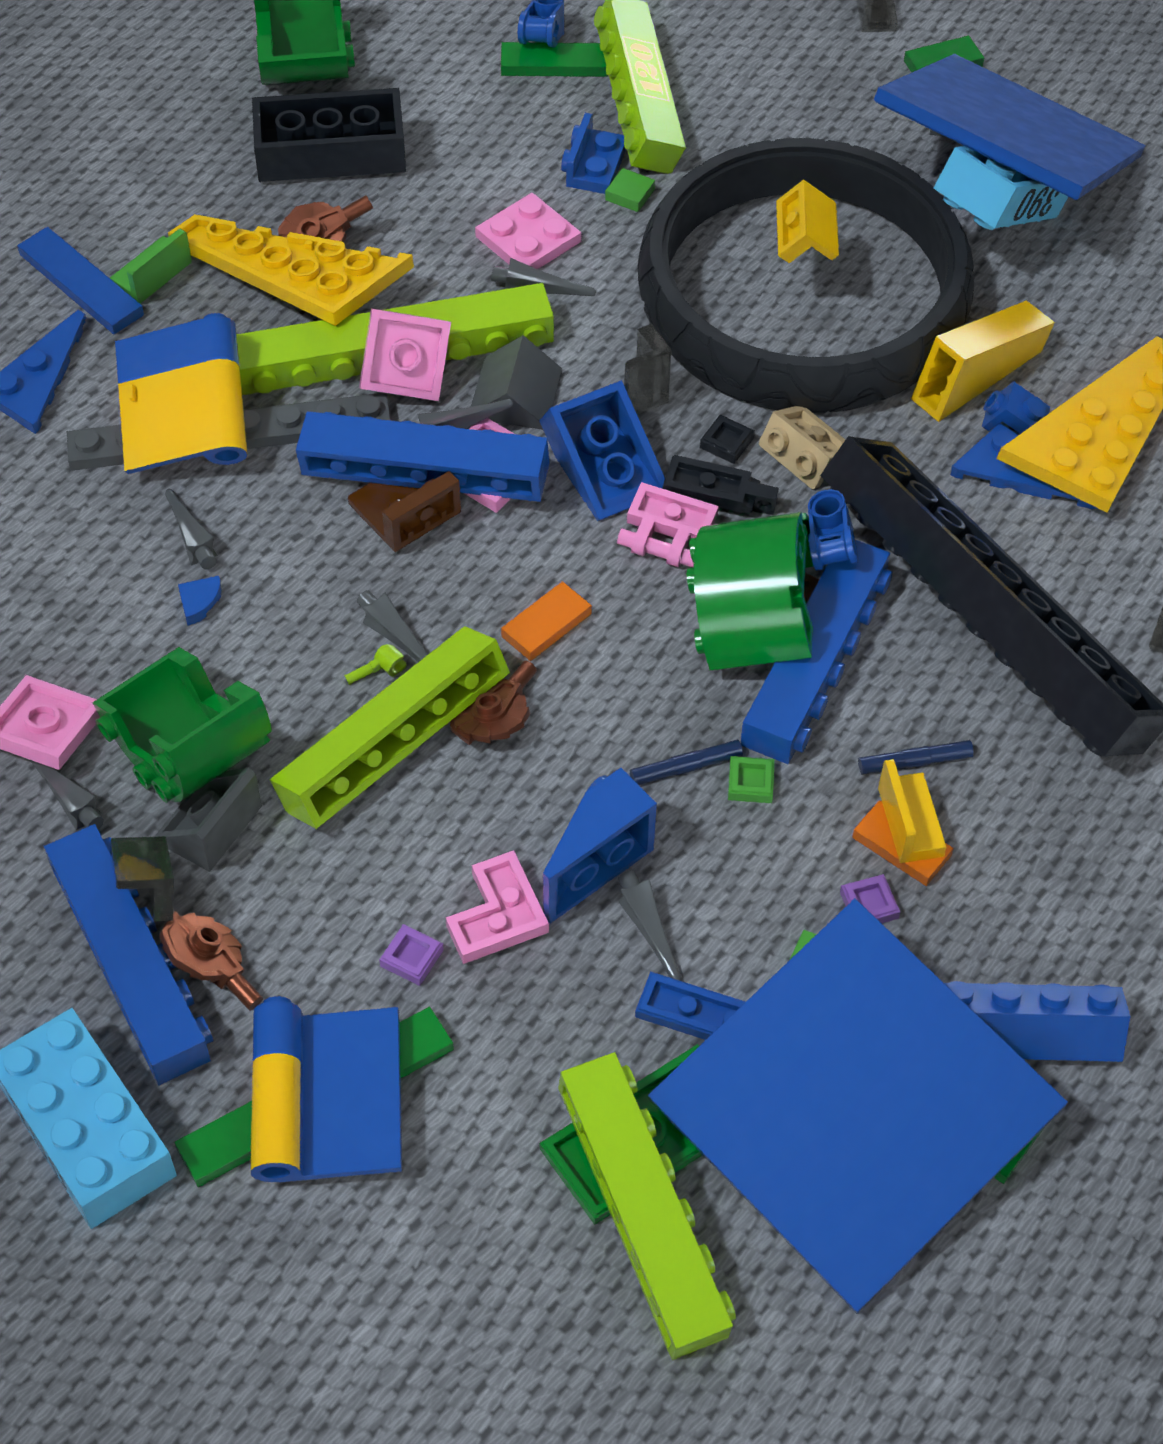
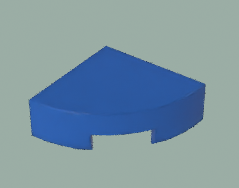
(199, 597)

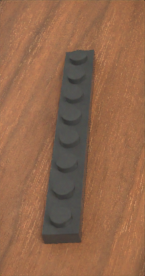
(263, 428)

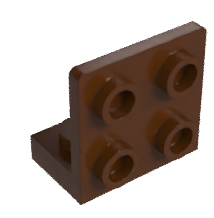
(407, 513)

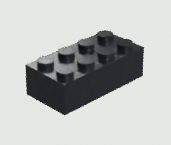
(328, 134)

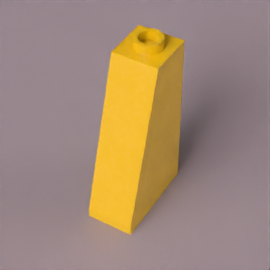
(979, 356)

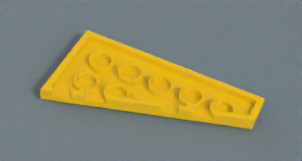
(297, 268)
(1096, 433)

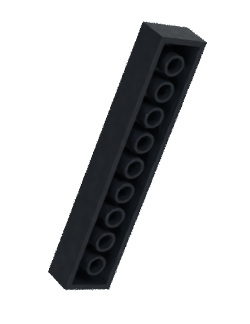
(997, 598)

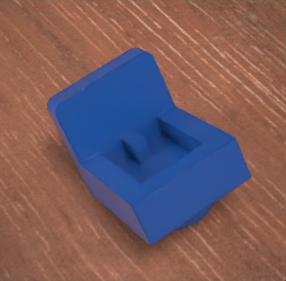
(1013, 407)

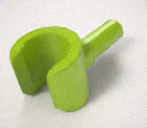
(385, 658)

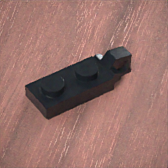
(720, 486)

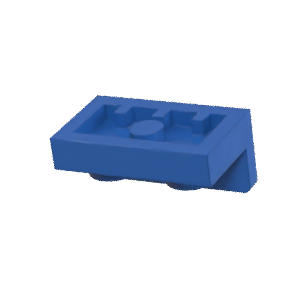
(592, 157)

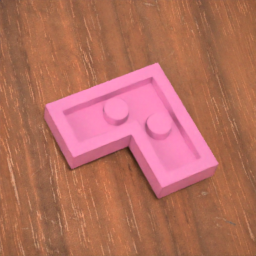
(506, 918)

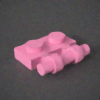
(667, 514)

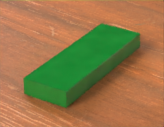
(562, 60)

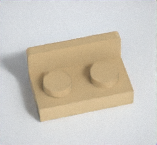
(801, 443)

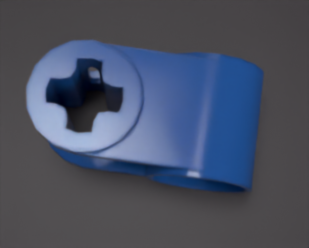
(542, 22)
(830, 530)

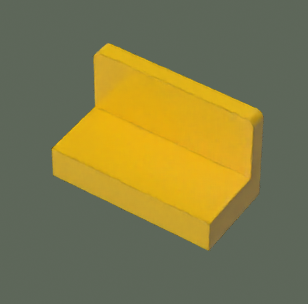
(805, 221)
(910, 815)

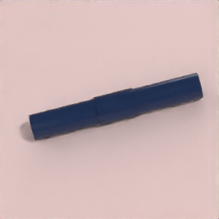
(917, 756)
(686, 762)

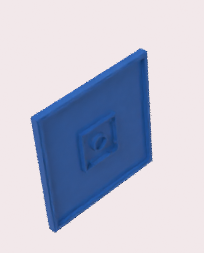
(1011, 125)
(857, 1104)

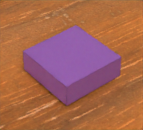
(874, 896)
(411, 954)

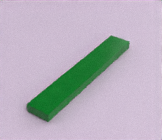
(227, 1140)

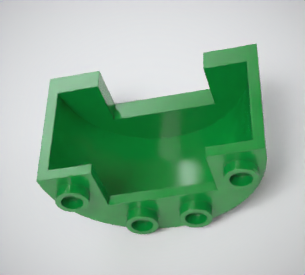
(302, 41)
(752, 591)
(179, 727)

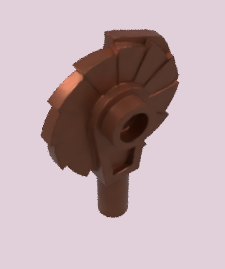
(322, 220)
(497, 711)
(208, 953)

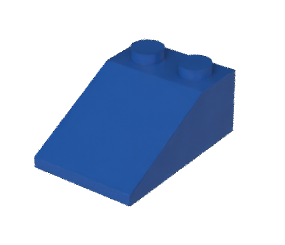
(602, 448)
(601, 841)

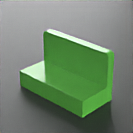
(154, 266)

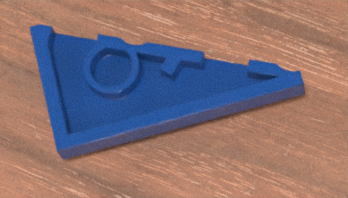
(33, 376)
(982, 463)

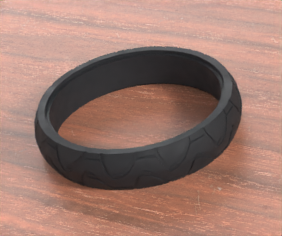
(840, 173)

